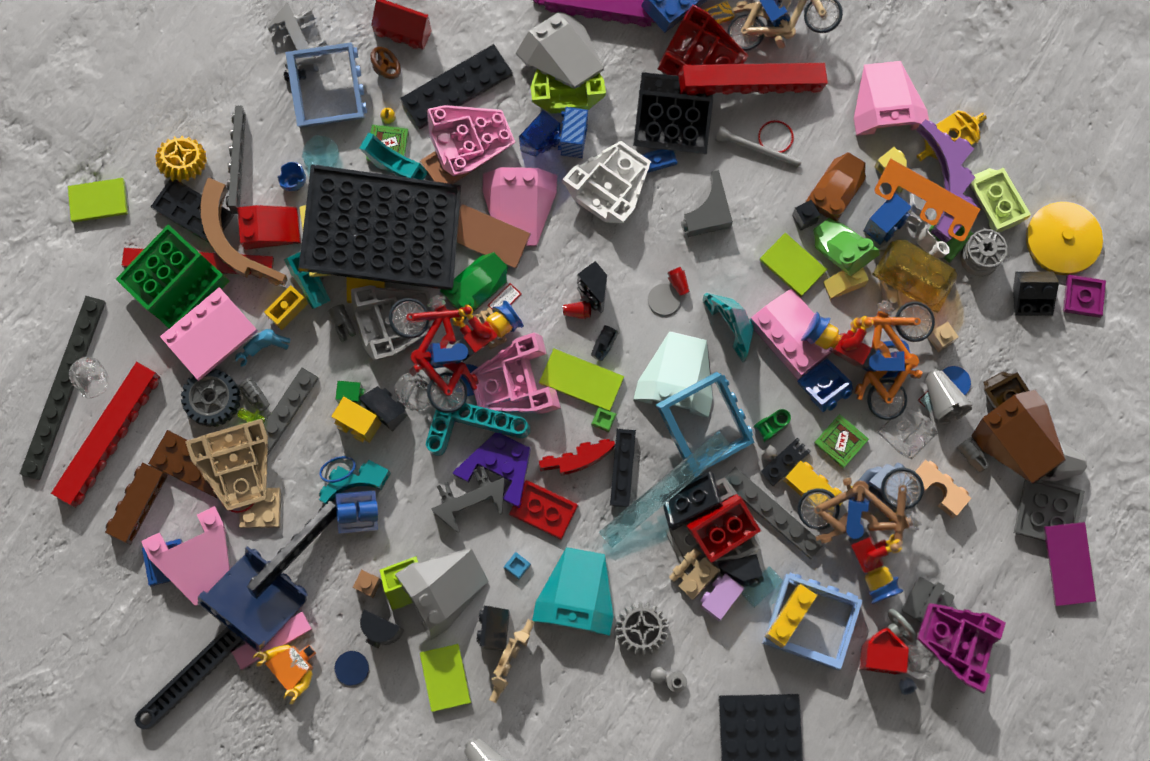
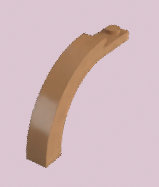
(211, 210)

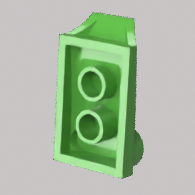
(844, 246)

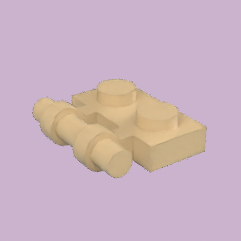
(698, 578)

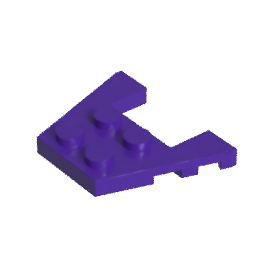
(503, 458)

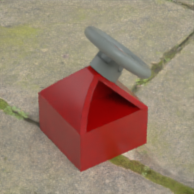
(885, 650)

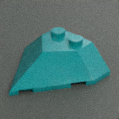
(736, 319)

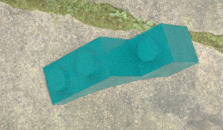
(389, 160)
(370, 475)

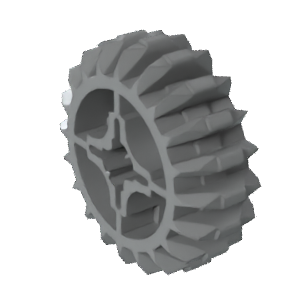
(632, 629)

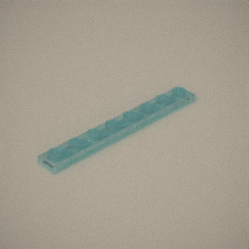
(665, 489)

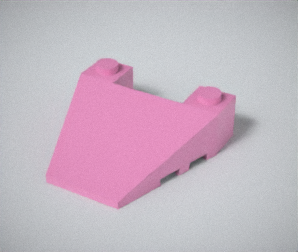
(509, 383)
(195, 563)

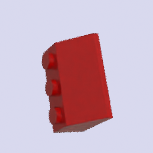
(401, 24)
(724, 528)

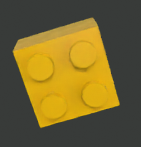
(356, 419)

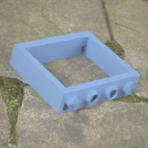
(291, 57)
(829, 592)

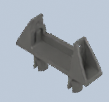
(453, 504)

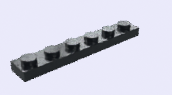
(292, 550)

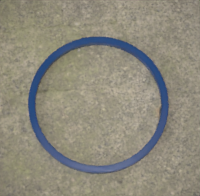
(337, 480)

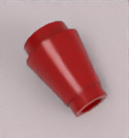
(679, 281)
(578, 310)

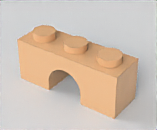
(954, 497)

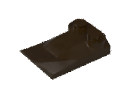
(1003, 386)

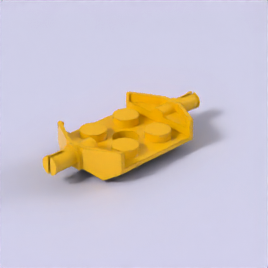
(962, 124)

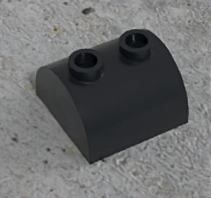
(379, 630)

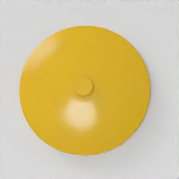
(1064, 238)

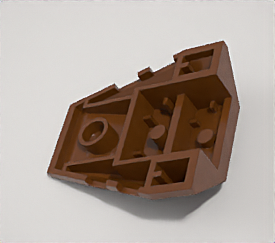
(1021, 436)

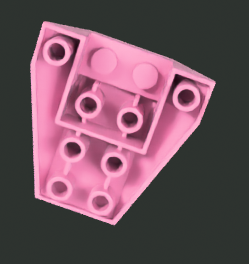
(887, 99)
(467, 136)

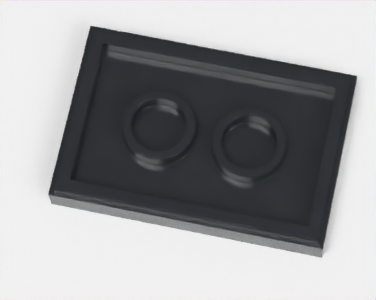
(693, 501)

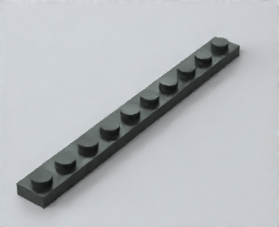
(61, 389)

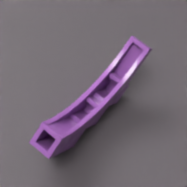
(956, 177)

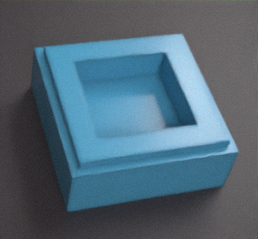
(517, 565)

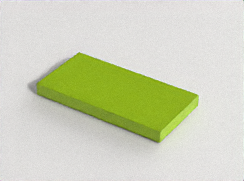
(581, 379)

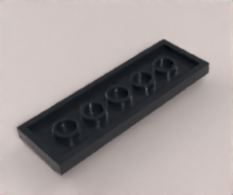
(458, 84)

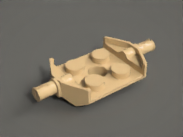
(511, 651)

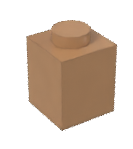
(367, 583)

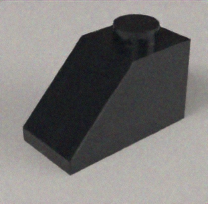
(743, 571)

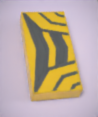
(721, 12)

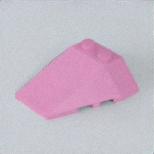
(520, 197)

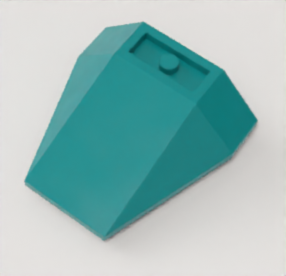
(577, 593)

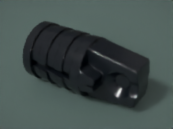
(604, 342)

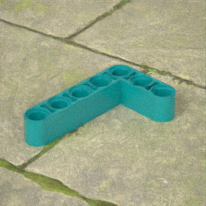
(472, 419)

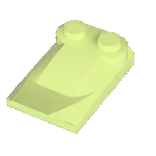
(999, 199)

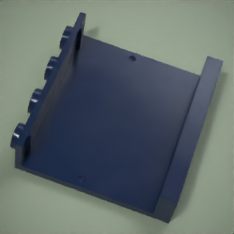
(252, 618)

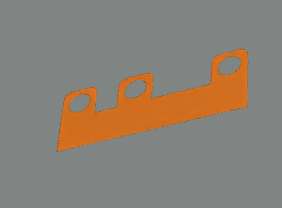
(934, 195)

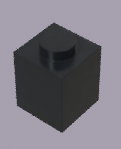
(806, 215)

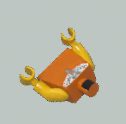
(289, 667)

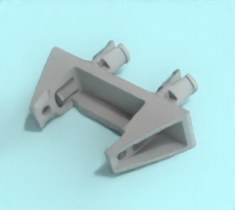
(286, 19)

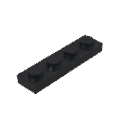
(622, 468)

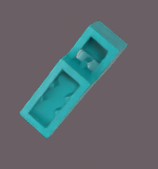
(311, 286)

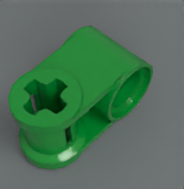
(770, 426)

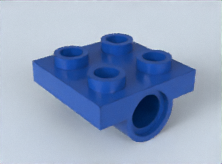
(357, 511)

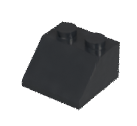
(386, 409)

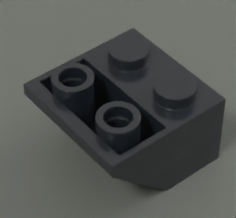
(593, 284)
(1035, 293)
(494, 628)

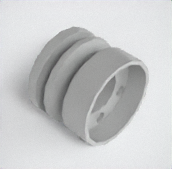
(978, 261)

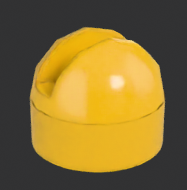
(391, 115)

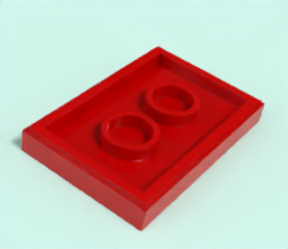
(544, 510)

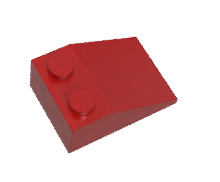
(268, 226)

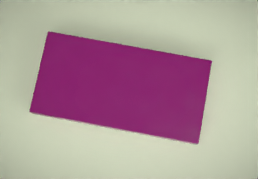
(1070, 564)

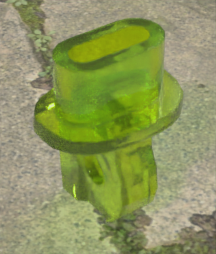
(248, 416)

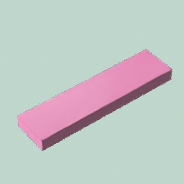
(294, 628)

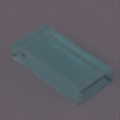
(755, 595)

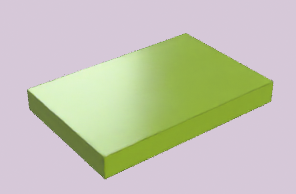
(97, 200)
(793, 264)
(445, 677)

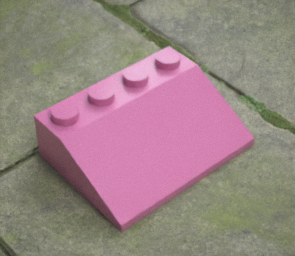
(782, 327)
(209, 334)

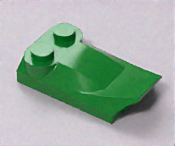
(477, 282)

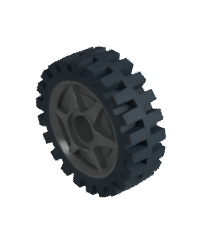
(214, 412)

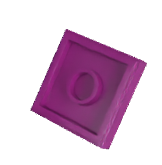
(1084, 296)

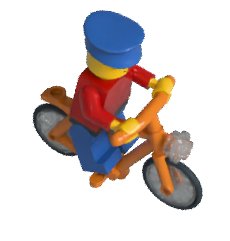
(913, 323)

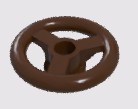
(382, 65)

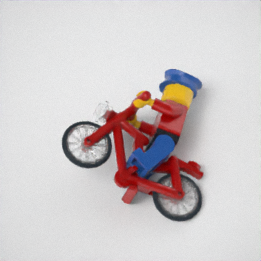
(411, 319)

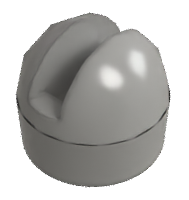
(769, 452)

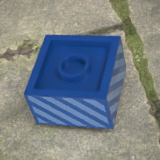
(573, 132)

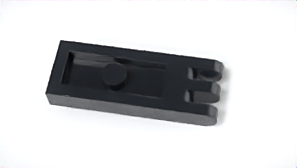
(784, 462)

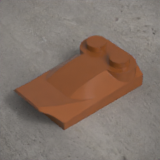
(838, 186)

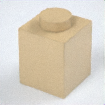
(943, 336)

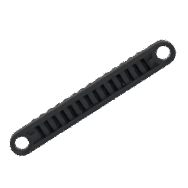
(188, 678)

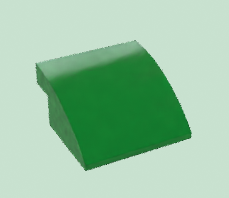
(171, 277)

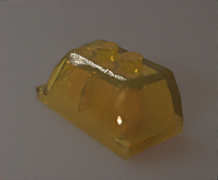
(916, 273)

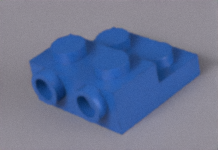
(826, 385)

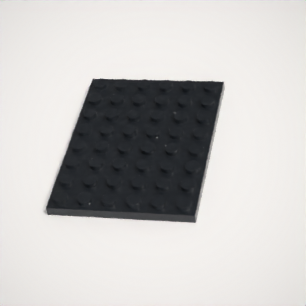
(380, 227)

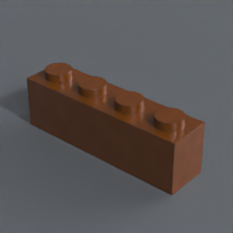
(136, 503)

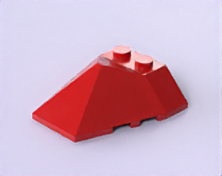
(700, 42)

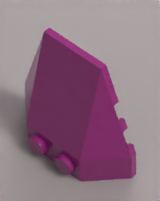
(961, 641)

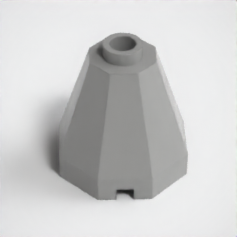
(1073, 466)

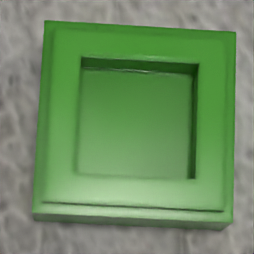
(603, 419)

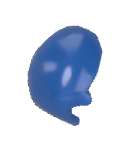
(292, 176)

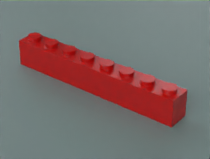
(752, 78)
(106, 434)

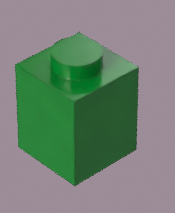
(349, 390)

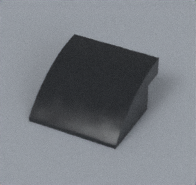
(671, 118)

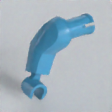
(259, 341)

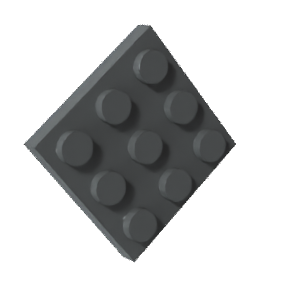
(1046, 505)

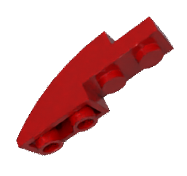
(586, 456)

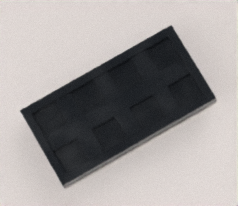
(183, 207)

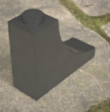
(712, 214)

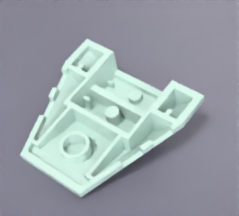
(674, 367)

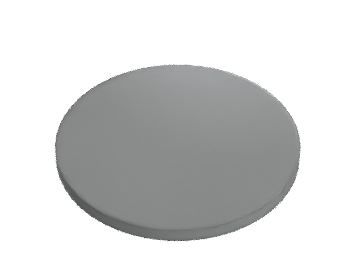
(664, 299)

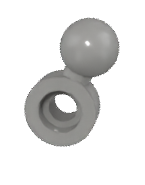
(659, 675)

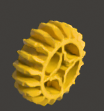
(171, 164)

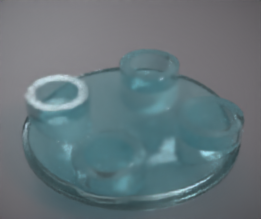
(320, 151)

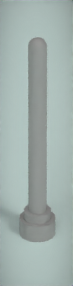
(724, 135)

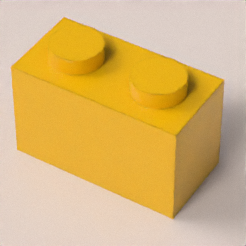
(286, 307)

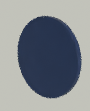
(351, 668)

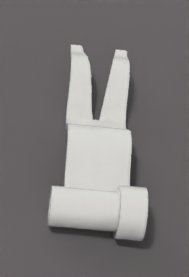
(923, 236)

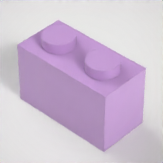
(721, 597)

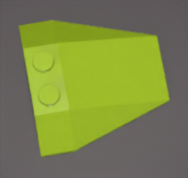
(556, 96)

